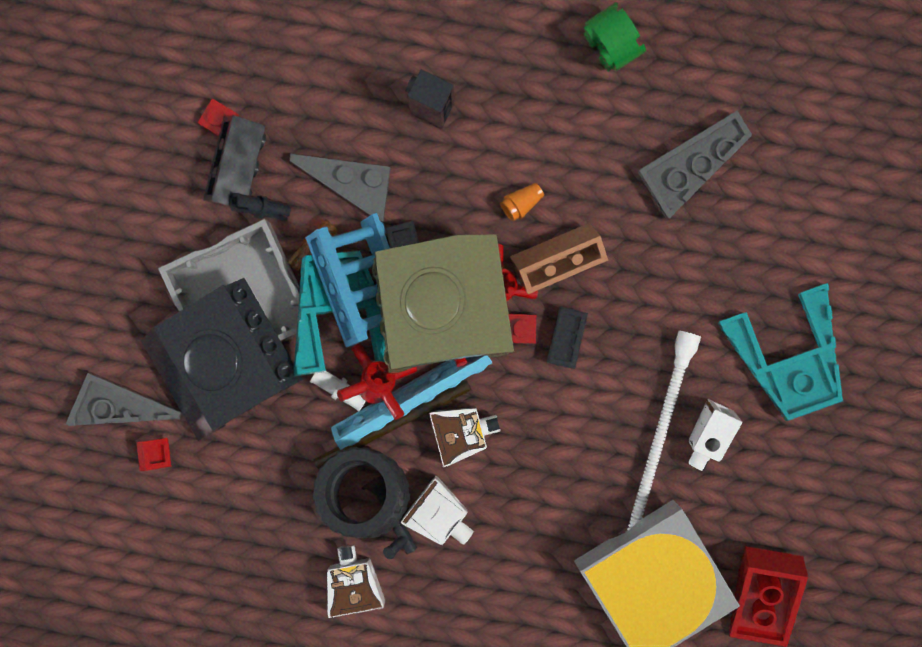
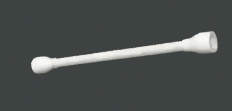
(685, 348)

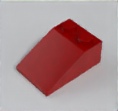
(768, 596)

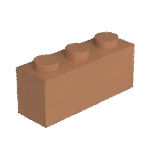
(559, 258)

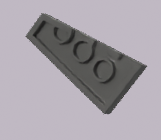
(687, 167)

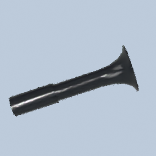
(404, 539)

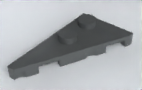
(357, 182)
(108, 402)

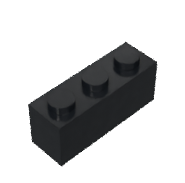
(430, 98)
(234, 160)

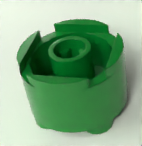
(614, 36)

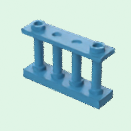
(334, 273)

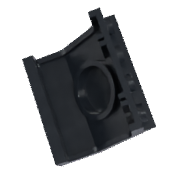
(220, 357)

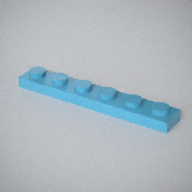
(408, 397)

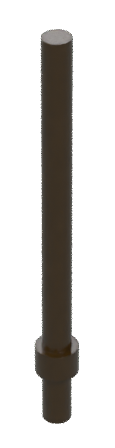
(442, 399)

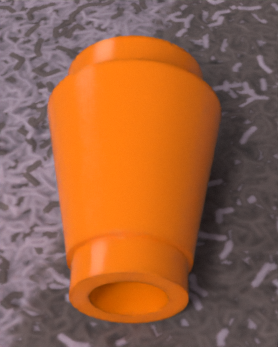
(520, 202)

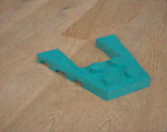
(314, 301)
(800, 382)

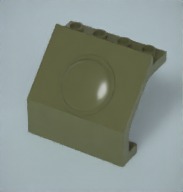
(442, 301)

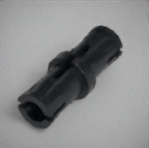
(260, 207)

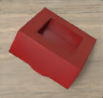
(213, 116)
(523, 328)
(153, 454)

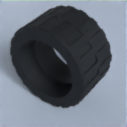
(328, 485)

